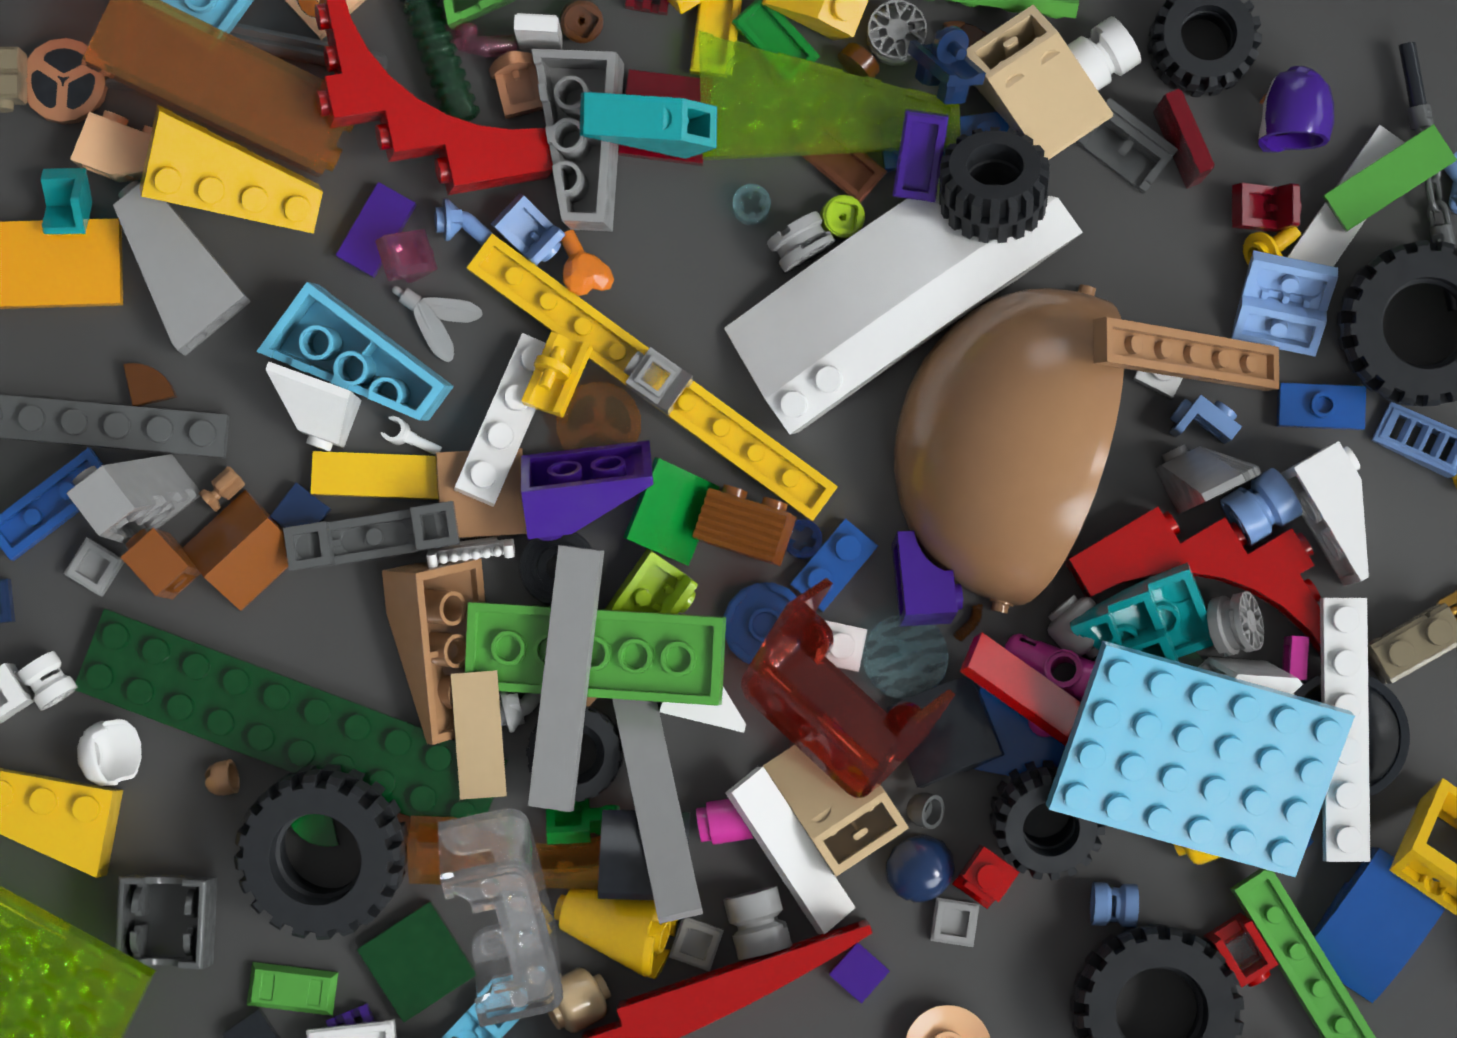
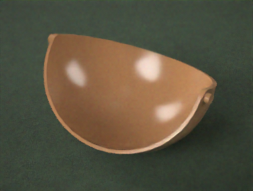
(1008, 440)

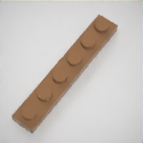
(1185, 354)

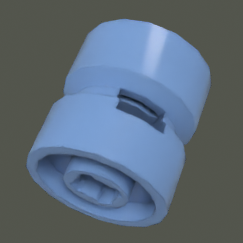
(1265, 504)

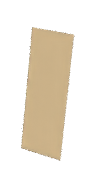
(478, 735)

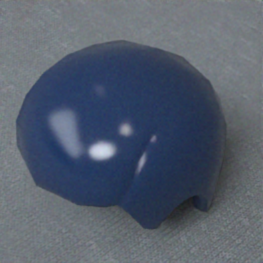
(920, 868)

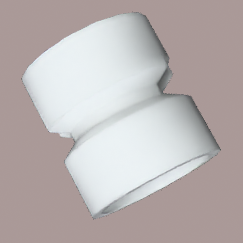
(1106, 52)

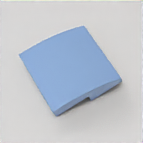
(1284, 303)

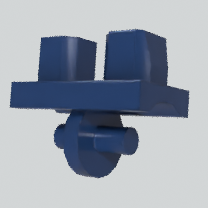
(946, 65)

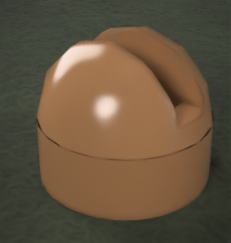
(222, 778)

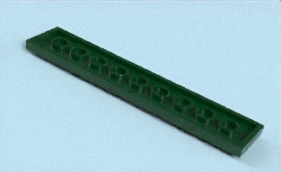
(269, 715)

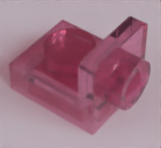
(406, 255)

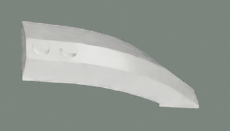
(878, 303)

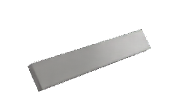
(566, 678)
(657, 810)

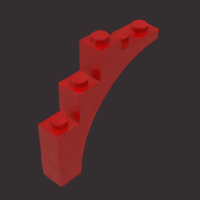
(363, 92)
(1215, 553)

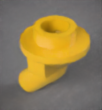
(1265, 243)

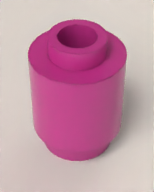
(721, 823)

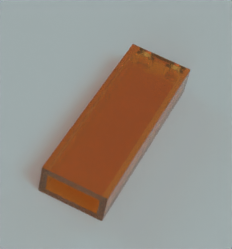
(215, 80)

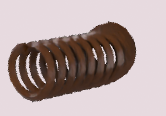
(972, 622)

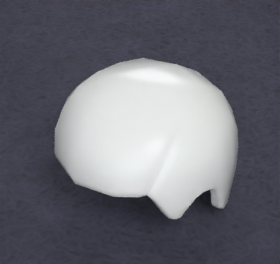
(109, 752)

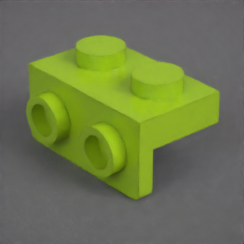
(654, 587)

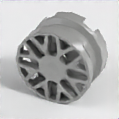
(893, 29)
(800, 241)
(1235, 623)

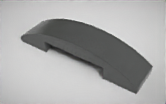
(371, 537)

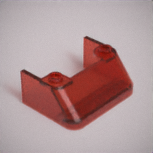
(826, 710)

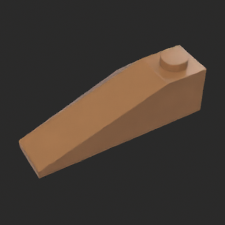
(430, 630)

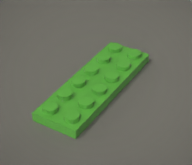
(632, 654)

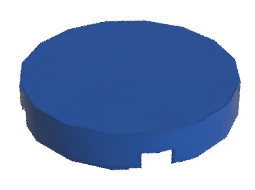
(752, 616)

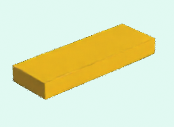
(374, 475)

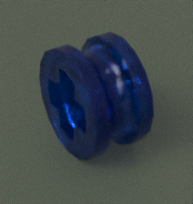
(806, 552)

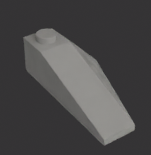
(1201, 475)

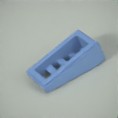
(1431, 461)

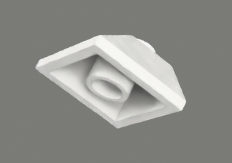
(316, 406)

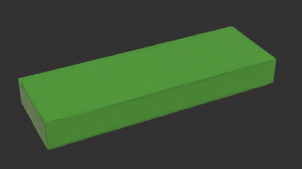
(1389, 178)

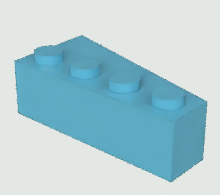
(343, 348)

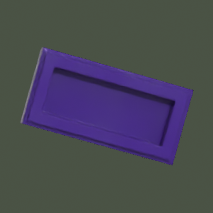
(920, 155)
(382, 215)

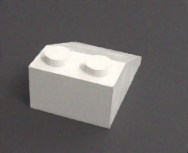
(1334, 508)

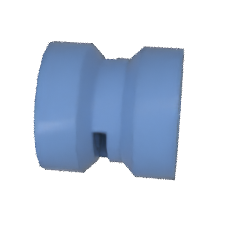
(1120, 908)

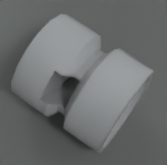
(757, 922)

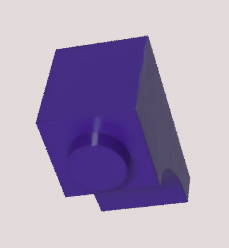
(923, 590)

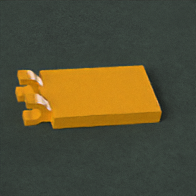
(60, 268)

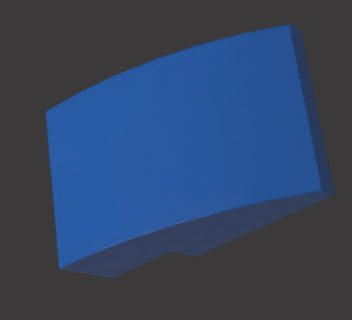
(1374, 926)

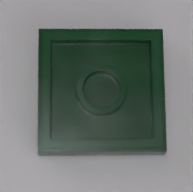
(417, 961)

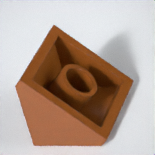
(240, 551)

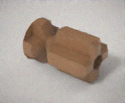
(225, 486)

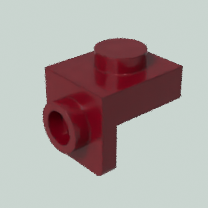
(1266, 207)

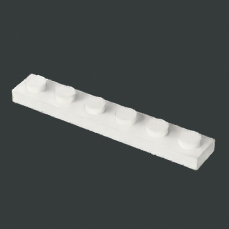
(1346, 686)

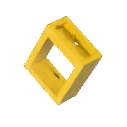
(1418, 861)

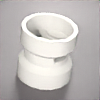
(47, 680)

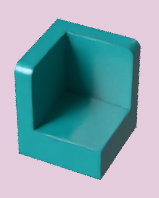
(66, 200)

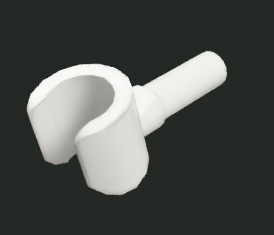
(410, 437)

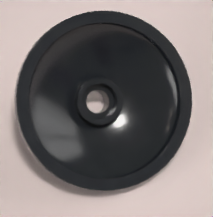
(1387, 731)

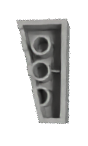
(581, 165)
(132, 495)

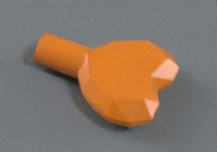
(583, 270)

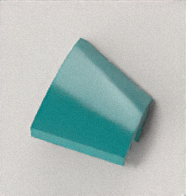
(1153, 616)

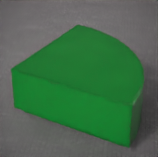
(317, 829)

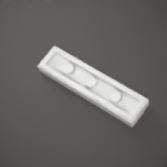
(1324, 237)
(790, 850)

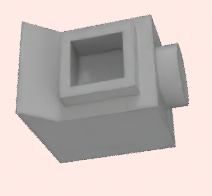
(657, 379)

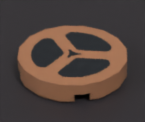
(60, 85)

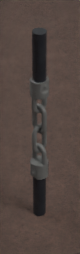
(1420, 119)

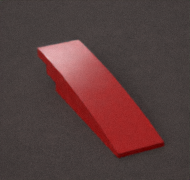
(715, 994)

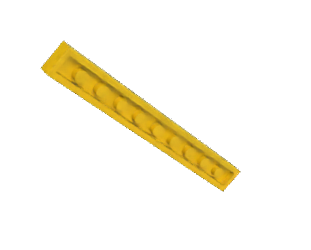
(613, 349)

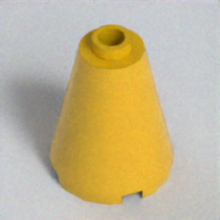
(617, 928)

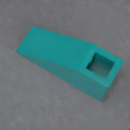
(650, 123)

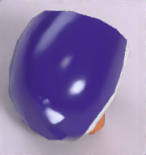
(1298, 105)

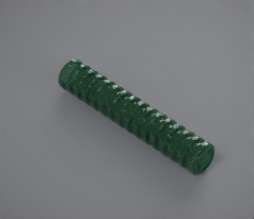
(441, 58)

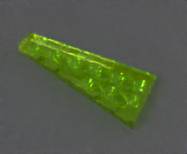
(801, 107)

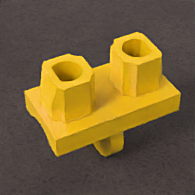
(556, 374)

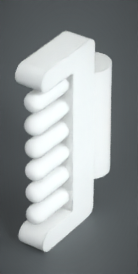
(471, 549)

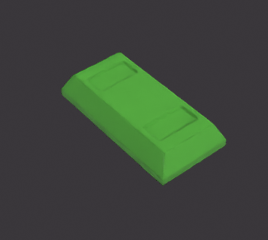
(292, 988)

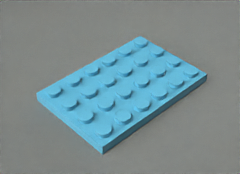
(1199, 759)

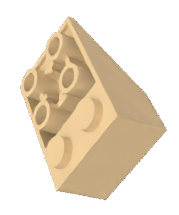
(1038, 82)
(837, 823)

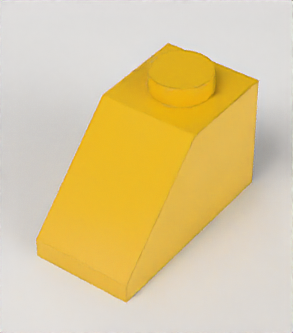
(828, 17)

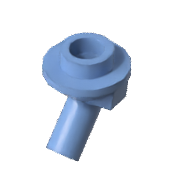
(451, 219)

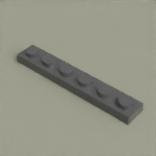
(113, 426)

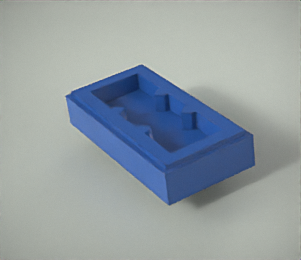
(1321, 406)

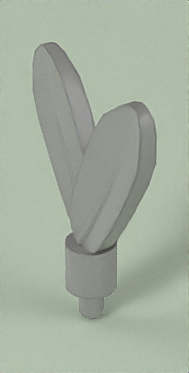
(429, 314)

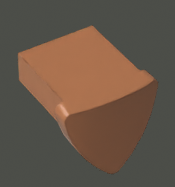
(516, 83)

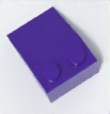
(579, 485)

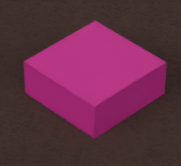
(1296, 656)

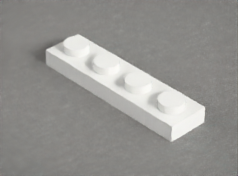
(502, 428)

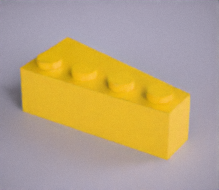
(217, 175)
(60, 818)

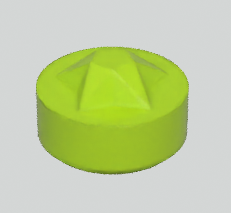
(842, 216)

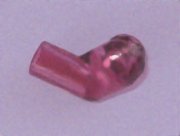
(483, 46)

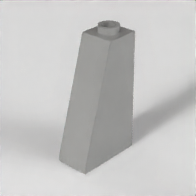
(180, 272)

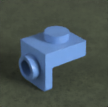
(528, 230)
(1215, 418)

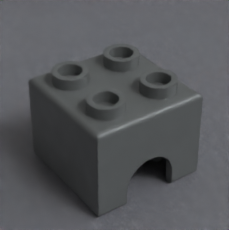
(167, 919)

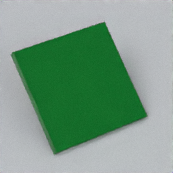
(669, 512)

